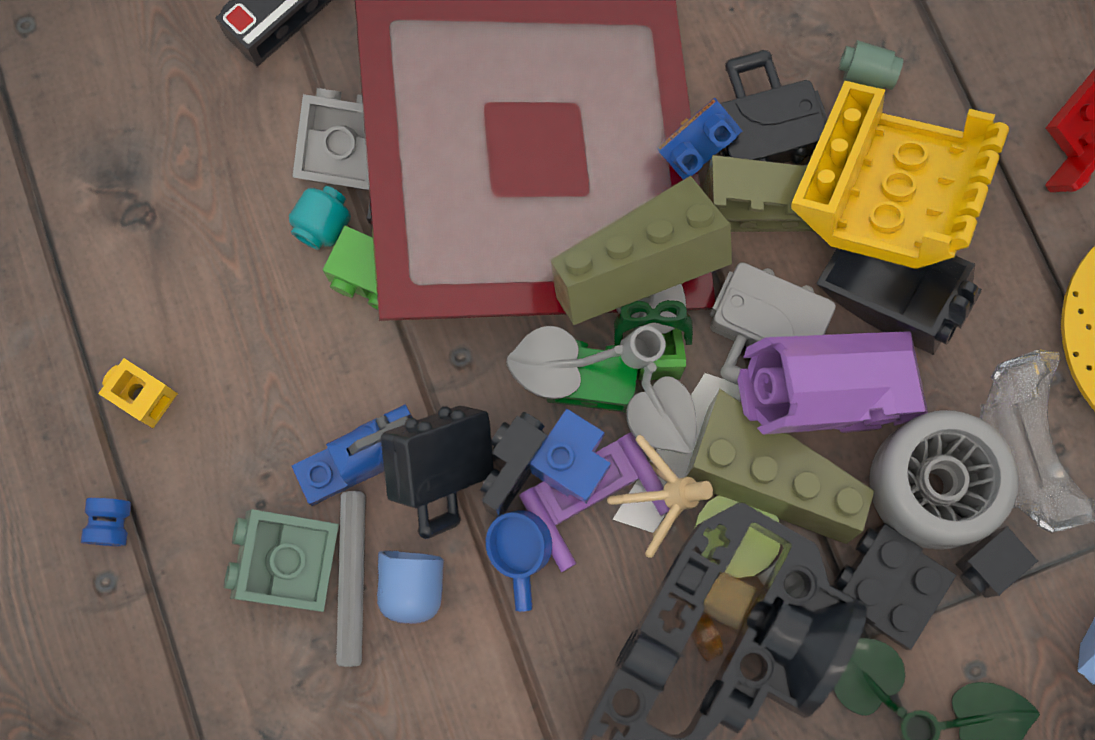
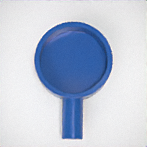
(519, 547)

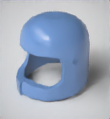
(409, 586)

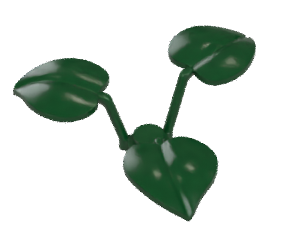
(981, 708)

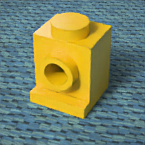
(151, 402)

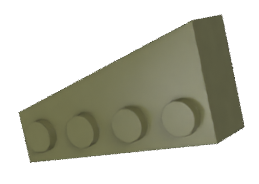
(643, 253)

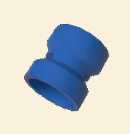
(106, 532)

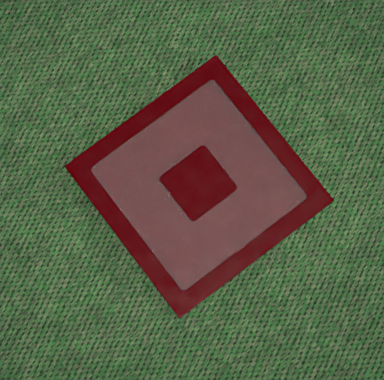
(509, 142)

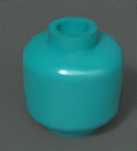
(319, 217)

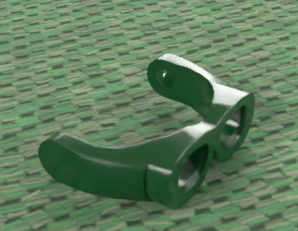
(681, 322)

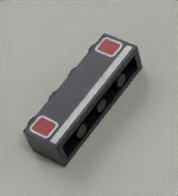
(265, 25)

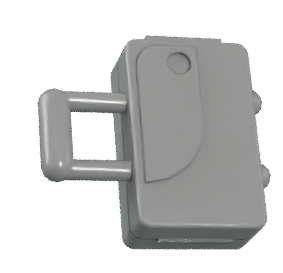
(761, 306)

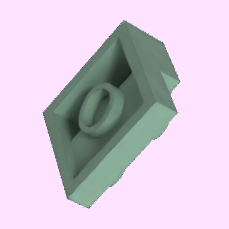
(281, 560)

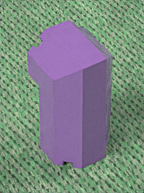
(832, 382)

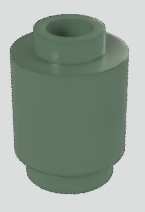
(870, 65)

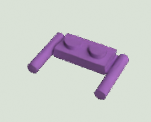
(553, 507)

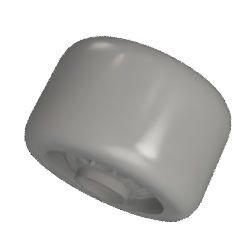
(975, 473)

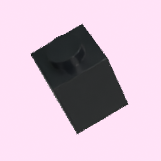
(995, 563)

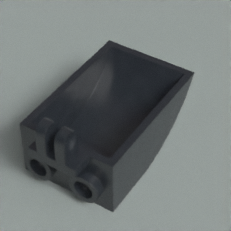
(903, 298)

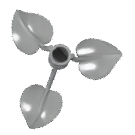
(662, 414)

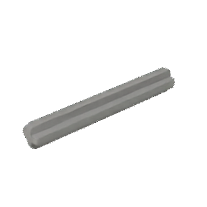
(351, 579)

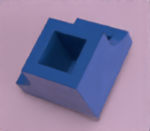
(569, 457)

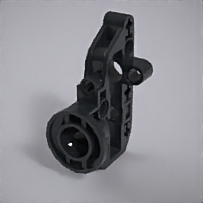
(799, 639)

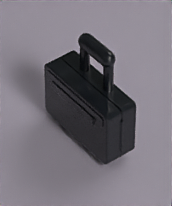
(775, 123)
(435, 461)

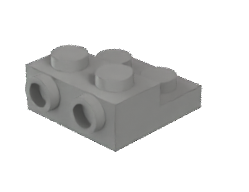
(331, 141)

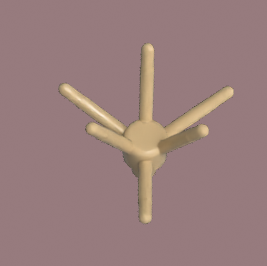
(677, 494)

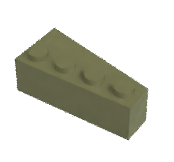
(776, 474)

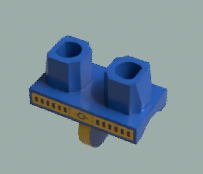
(699, 139)

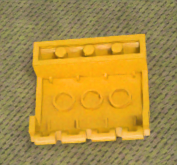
(897, 182)

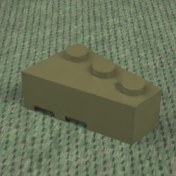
(755, 194)

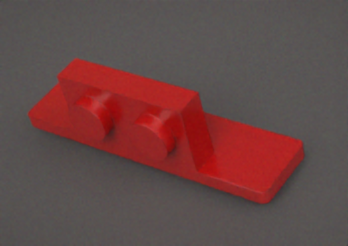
(1075, 134)

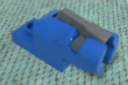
(347, 459)

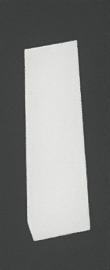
(644, 514)

